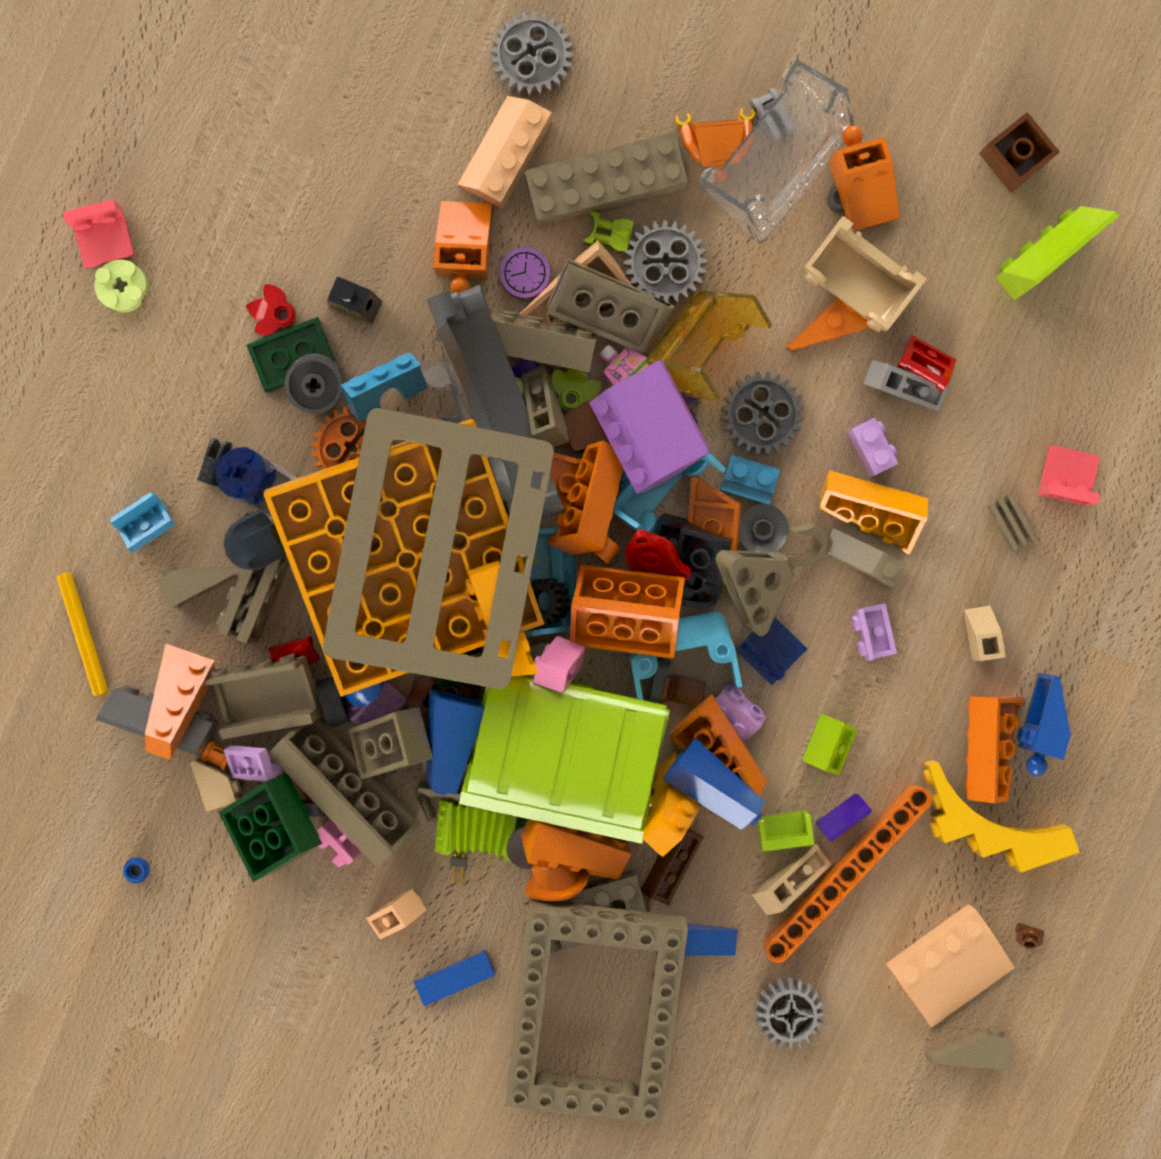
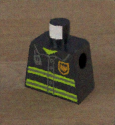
(353, 300)

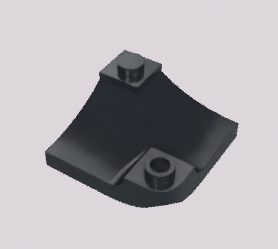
(698, 551)

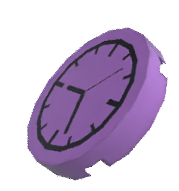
(525, 273)

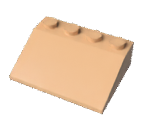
(950, 965)

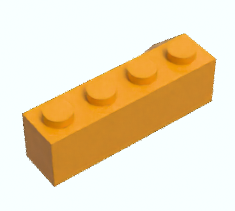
(875, 508)
(483, 584)

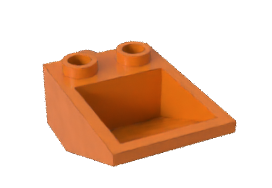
(865, 189)
(465, 240)

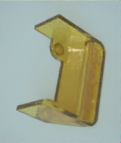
(698, 334)

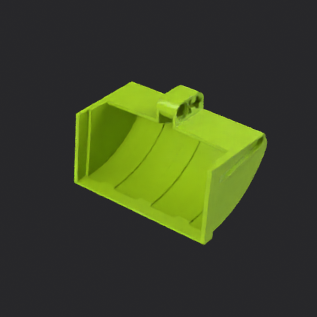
(566, 757)

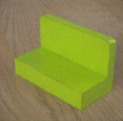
(829, 744)

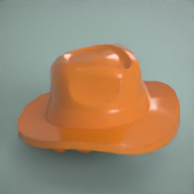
(555, 883)

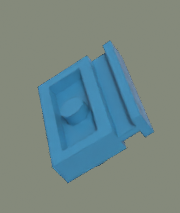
(749, 480)

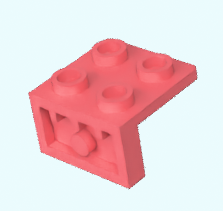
(100, 233)
(1069, 476)

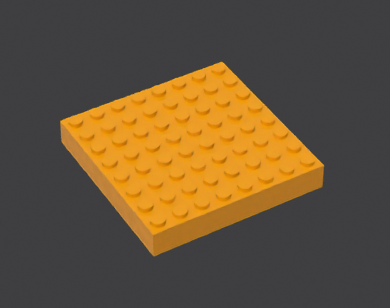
(312, 526)

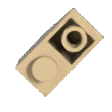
(984, 634)

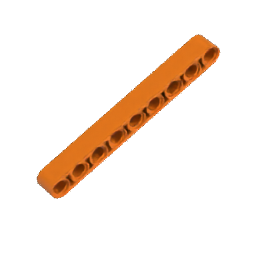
(844, 886)

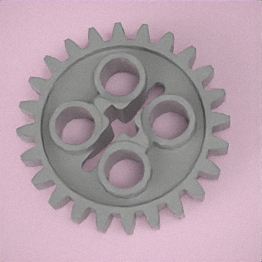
(520, 34)
(664, 239)

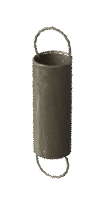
(426, 807)

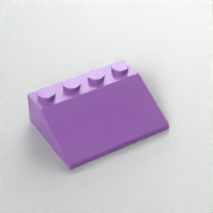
(649, 427)

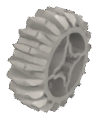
(779, 1012)

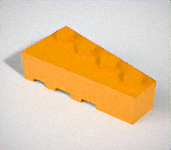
(670, 812)

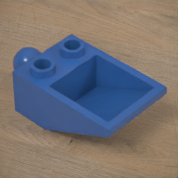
(1046, 724)

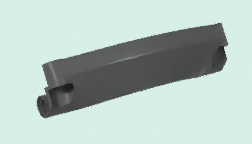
(487, 381)

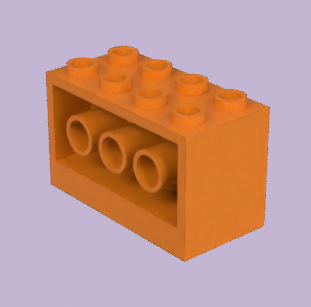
(626, 611)

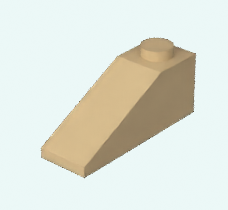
(791, 881)

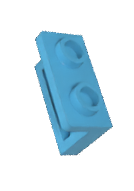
(142, 521)

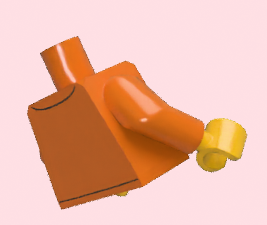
(716, 140)

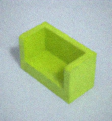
(785, 831)

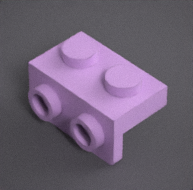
(874, 632)
(741, 713)

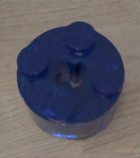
(246, 464)

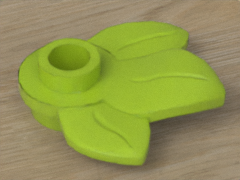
(574, 383)

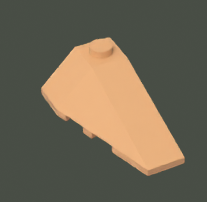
(594, 257)

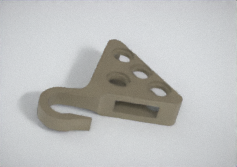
(765, 576)

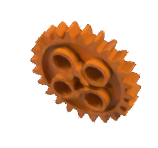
(333, 434)

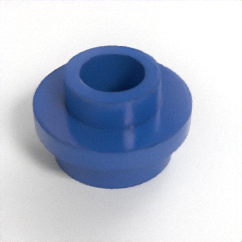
(129, 873)

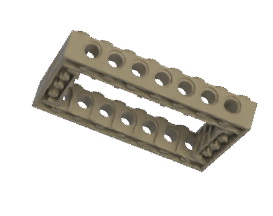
(605, 927)

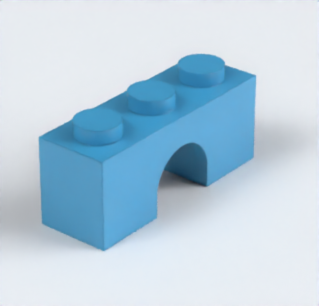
(365, 391)

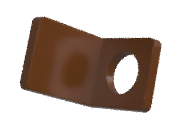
(683, 690)

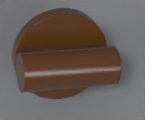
(1029, 936)

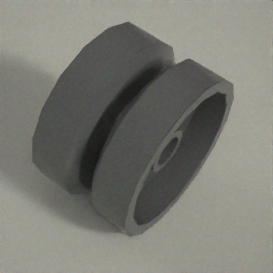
(303, 394)

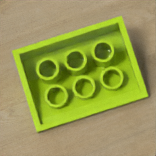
(1052, 249)

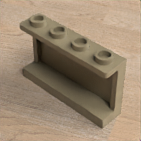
(266, 696)

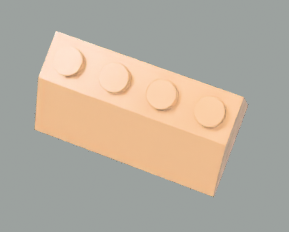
(506, 150)

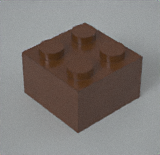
(1019, 152)

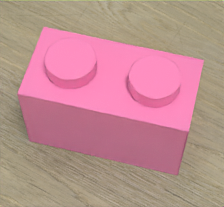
(559, 664)

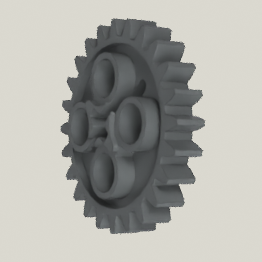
(776, 394)

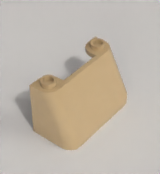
(862, 276)

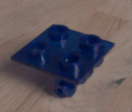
(773, 652)

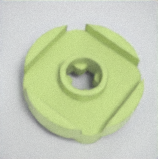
(108, 278)

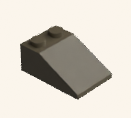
(390, 743)

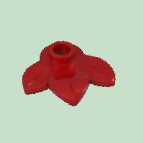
(268, 311)

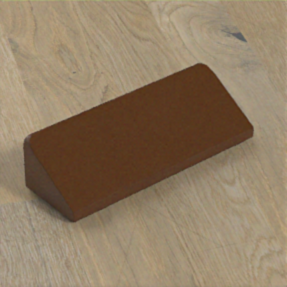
(671, 868)

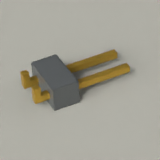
(458, 862)

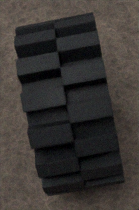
(557, 596)

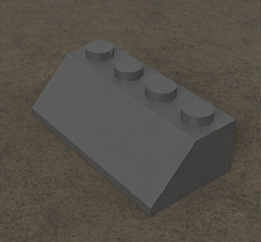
(131, 710)

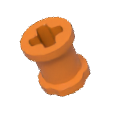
(215, 756)

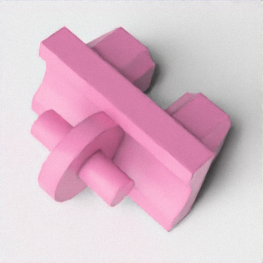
(345, 849)

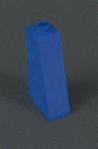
(451, 735)
(714, 785)

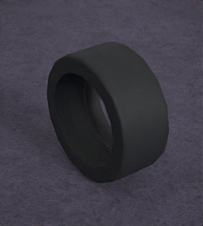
(332, 704)

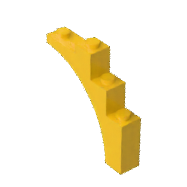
(1024, 847)

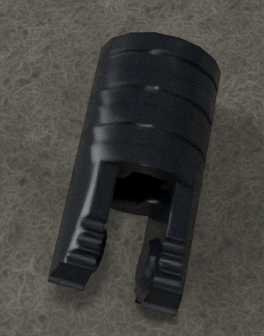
(212, 455)

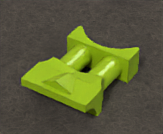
(619, 237)

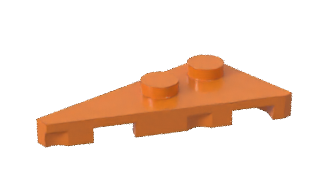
(831, 324)

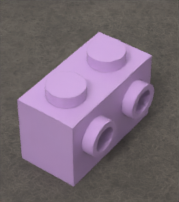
(873, 447)

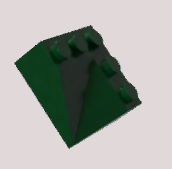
(270, 827)

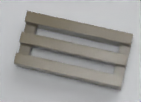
(1020, 517)

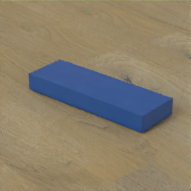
(454, 978)

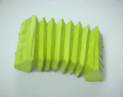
(473, 829)

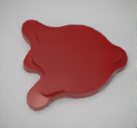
(654, 555)

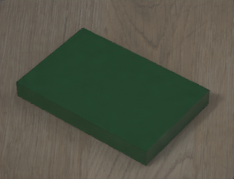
(279, 351)

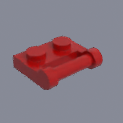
(927, 362)

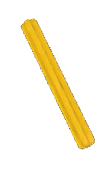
(82, 634)

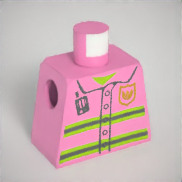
(621, 365)

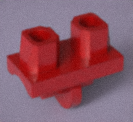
(298, 646)

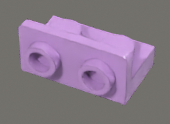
(386, 703)
(251, 763)

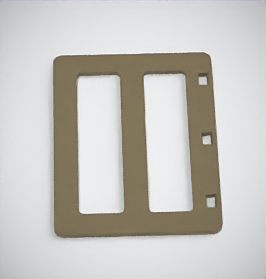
(418, 650)

